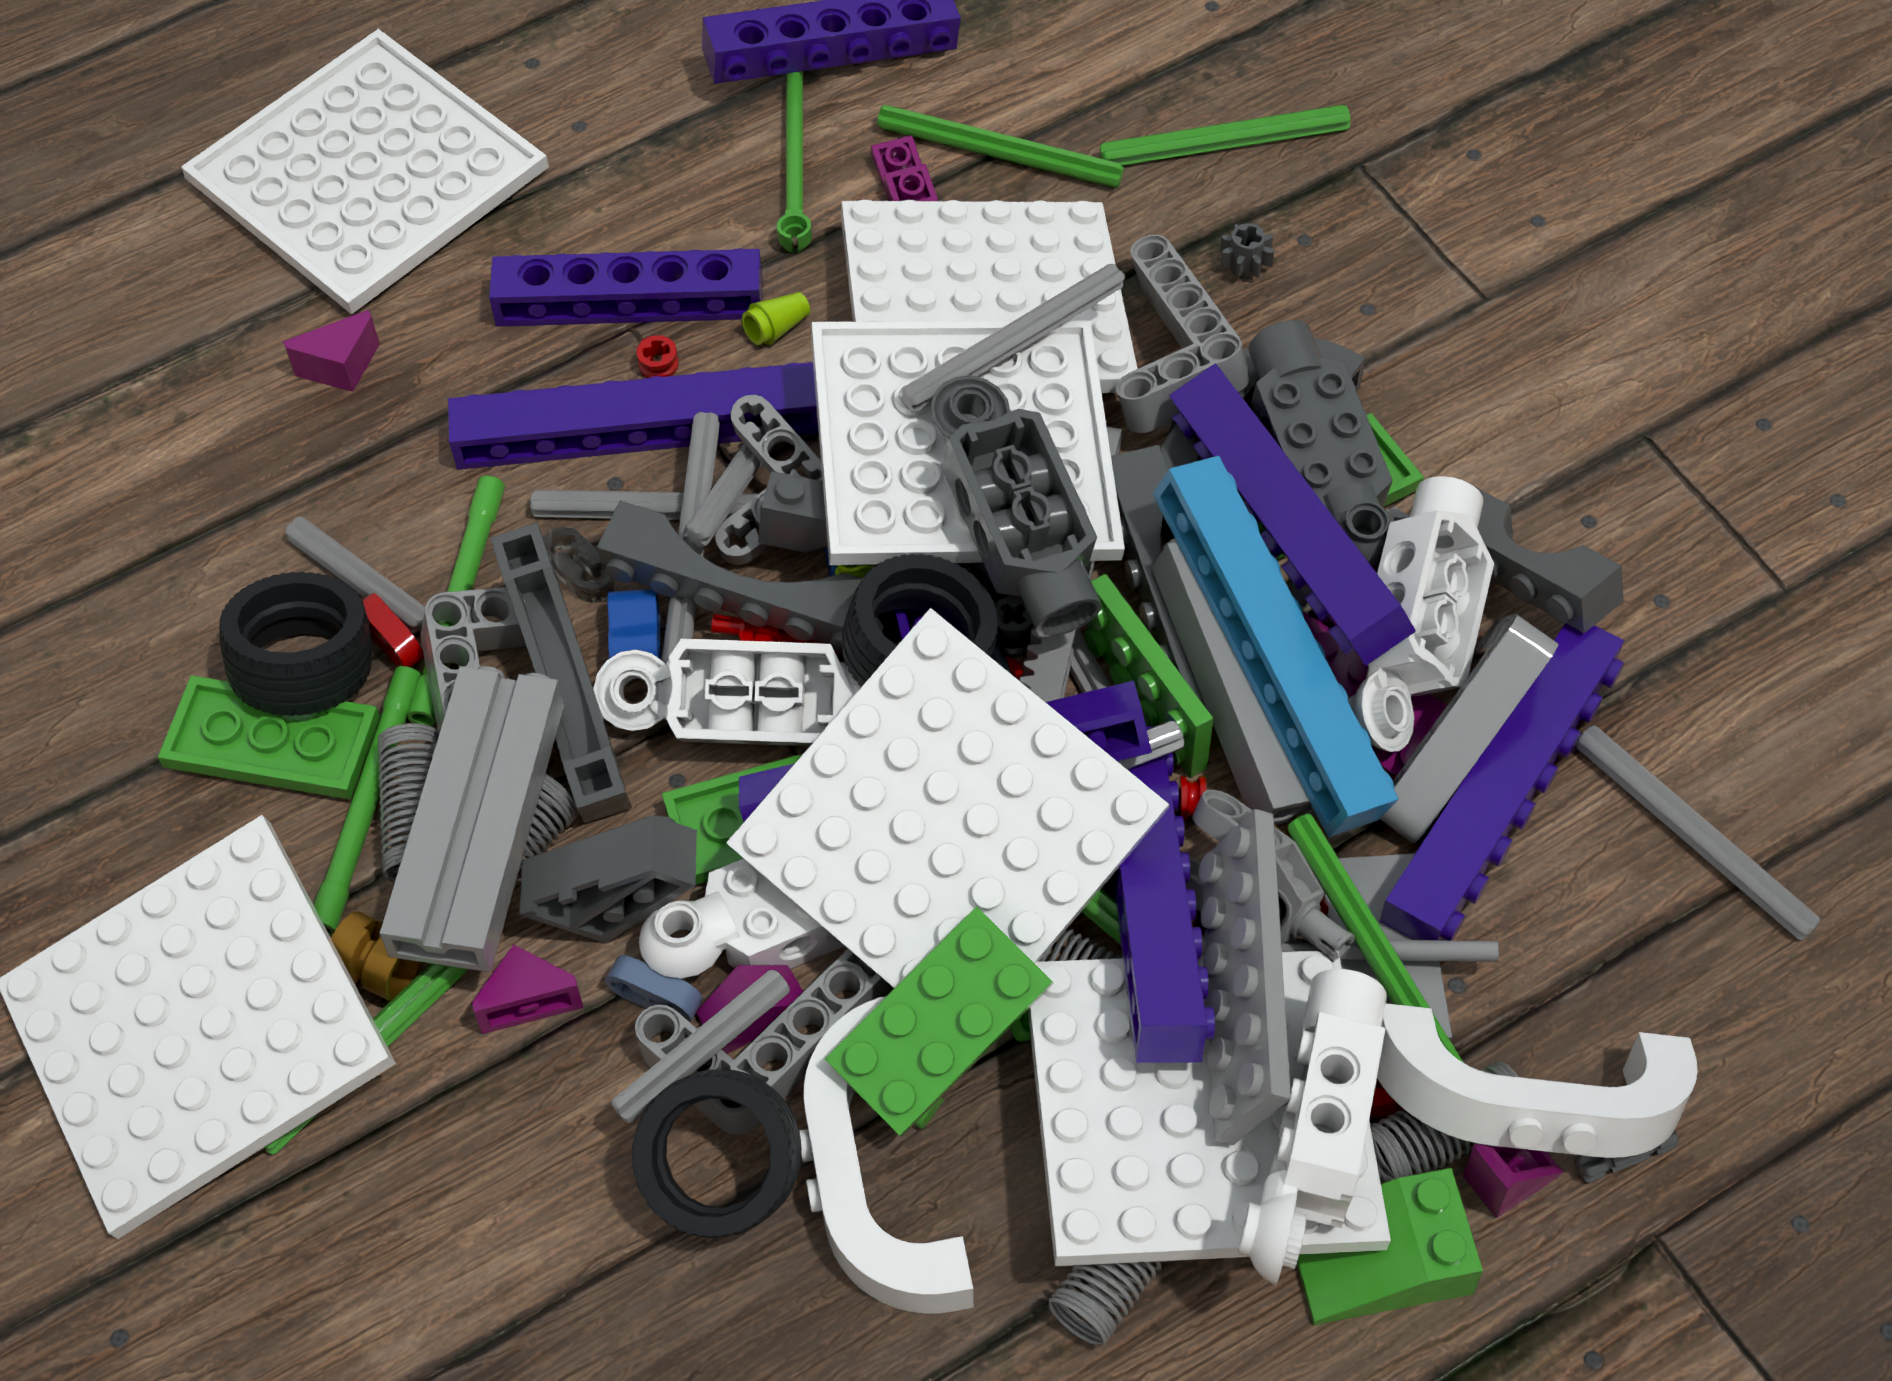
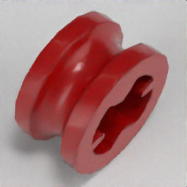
(657, 346)
(1190, 795)

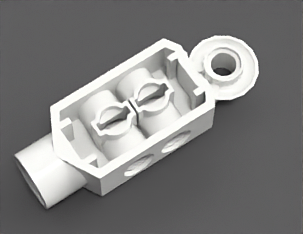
(1442, 580)
(730, 691)
(737, 914)
(1323, 1120)

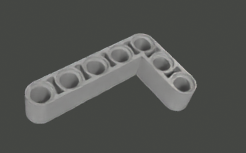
(1195, 325)
(467, 636)
(1510, 662)
(777, 1042)

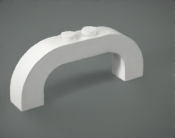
(1534, 1111)
(895, 1272)

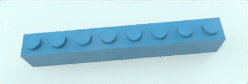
(1275, 646)

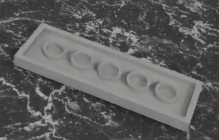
(1245, 979)

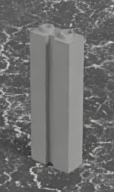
(1240, 722)
(473, 819)

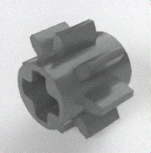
(1247, 250)

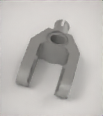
(1296, 881)

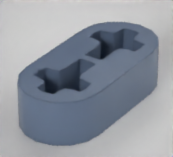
(647, 988)

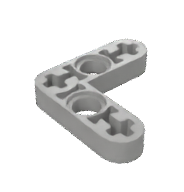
(751, 435)

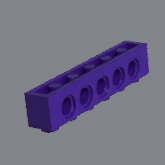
(824, 35)
(624, 287)

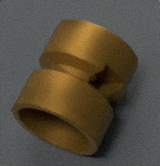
(367, 959)

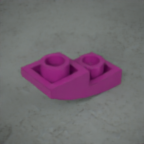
(902, 171)

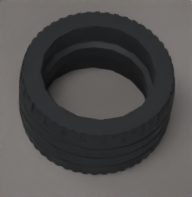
(914, 584)
(301, 679)
(654, 1174)

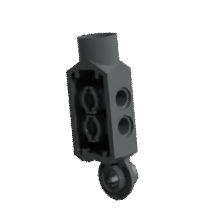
(1323, 430)
(1018, 503)

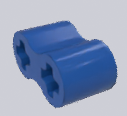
(634, 622)

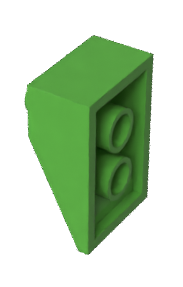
(1426, 1261)

